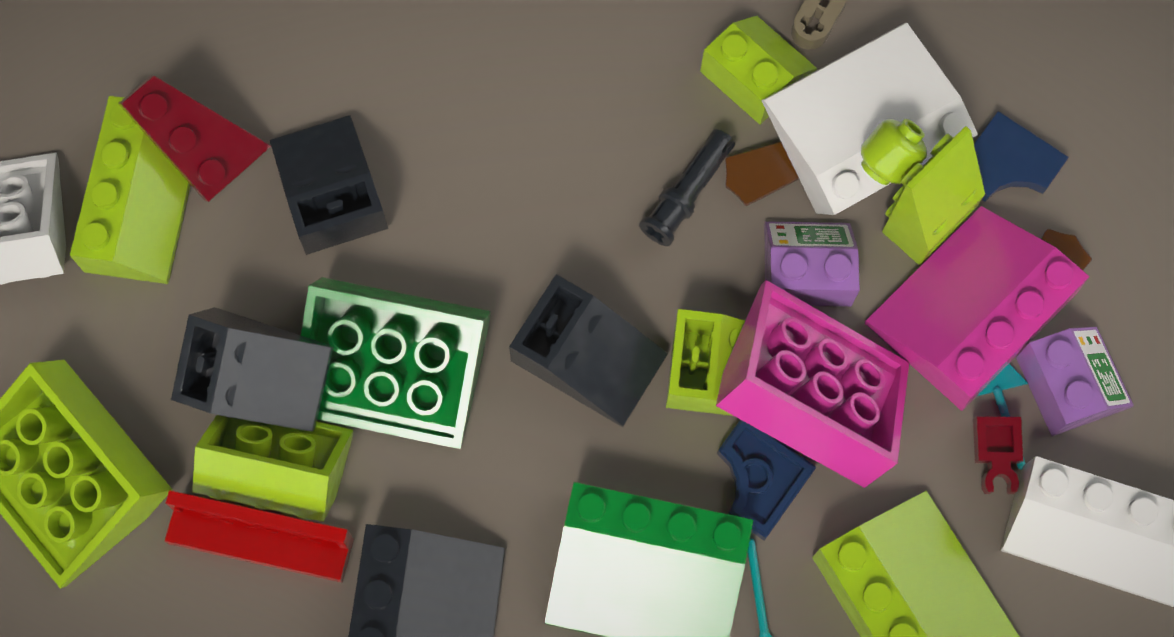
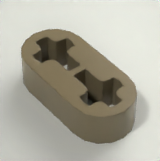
(827, 19)

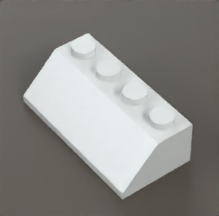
(1093, 529)

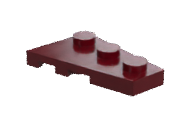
(192, 137)

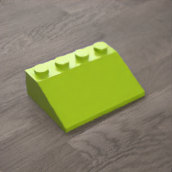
(69, 471)
(910, 578)

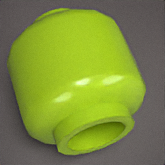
(893, 150)

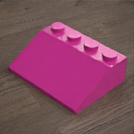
(976, 304)
(816, 386)

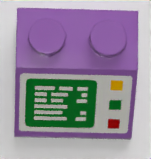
(813, 261)
(1073, 379)

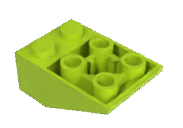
(936, 197)
(698, 359)

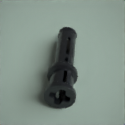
(678, 201)

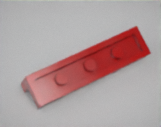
(258, 536)

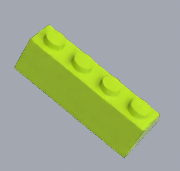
(129, 205)

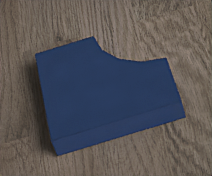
(1015, 158)
(764, 476)

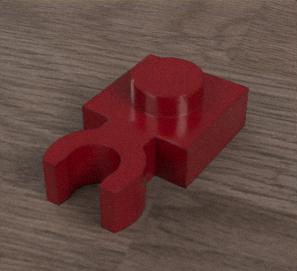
(998, 444)

